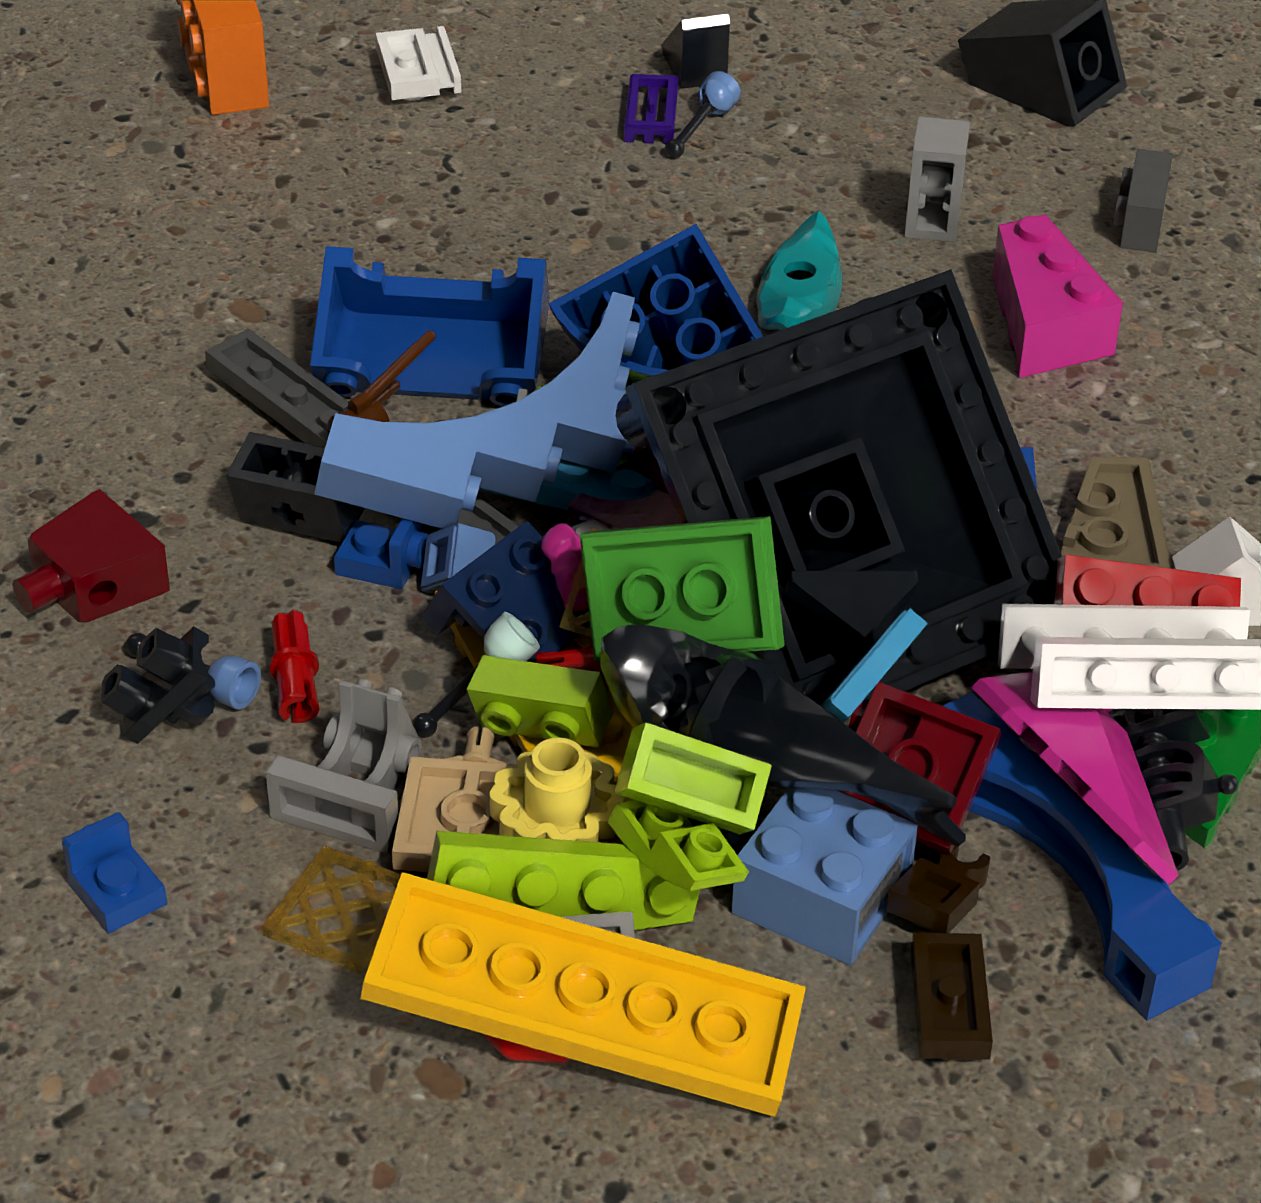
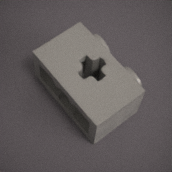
(937, 178)

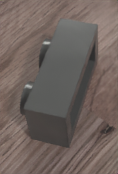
(1143, 200)

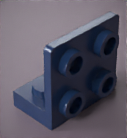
(511, 579)

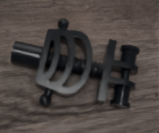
(1175, 770)

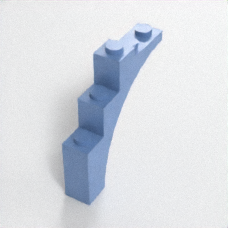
(438, 466)

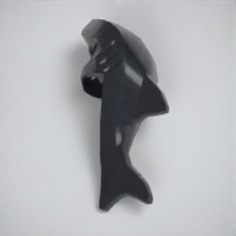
(749, 710)

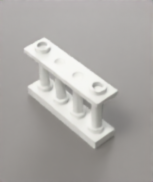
(1133, 656)

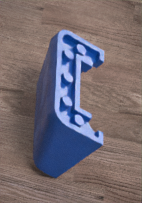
(484, 330)

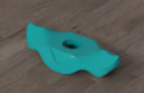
(791, 301)

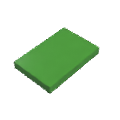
(686, 578)

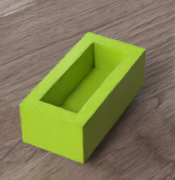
(540, 700)
(693, 778)

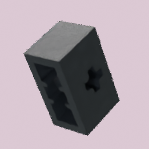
(276, 486)

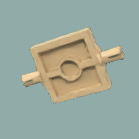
(445, 797)

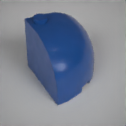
(680, 301)

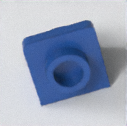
(381, 553)
(111, 874)

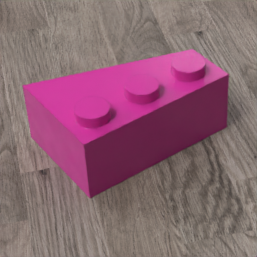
(1051, 298)

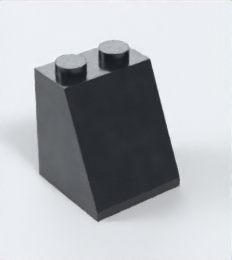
(1047, 57)

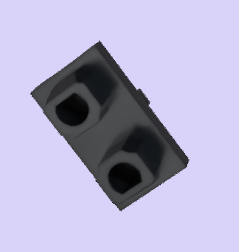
(170, 689)

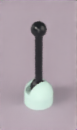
(504, 639)

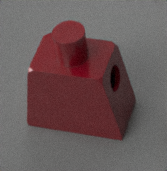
(92, 561)

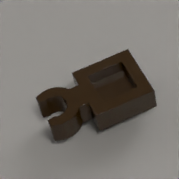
(939, 894)

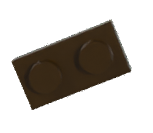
(951, 996)

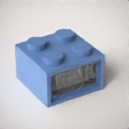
(823, 870)

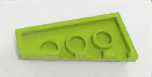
(560, 877)

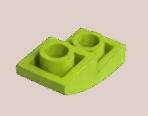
(675, 848)

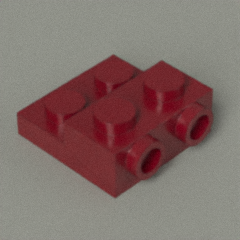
(930, 742)

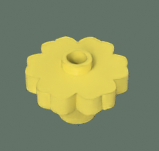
(555, 794)

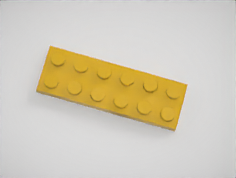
(585, 994)

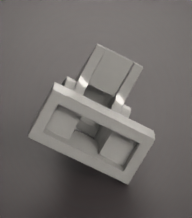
(367, 737)

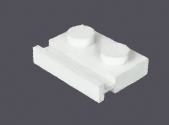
(417, 63)

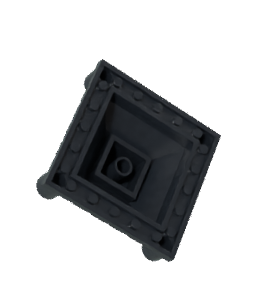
(870, 453)

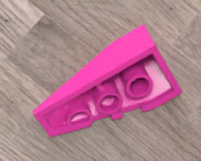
(1091, 757)

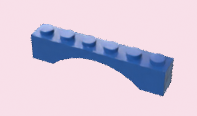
(1149, 938)

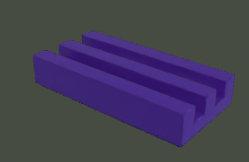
(650, 126)

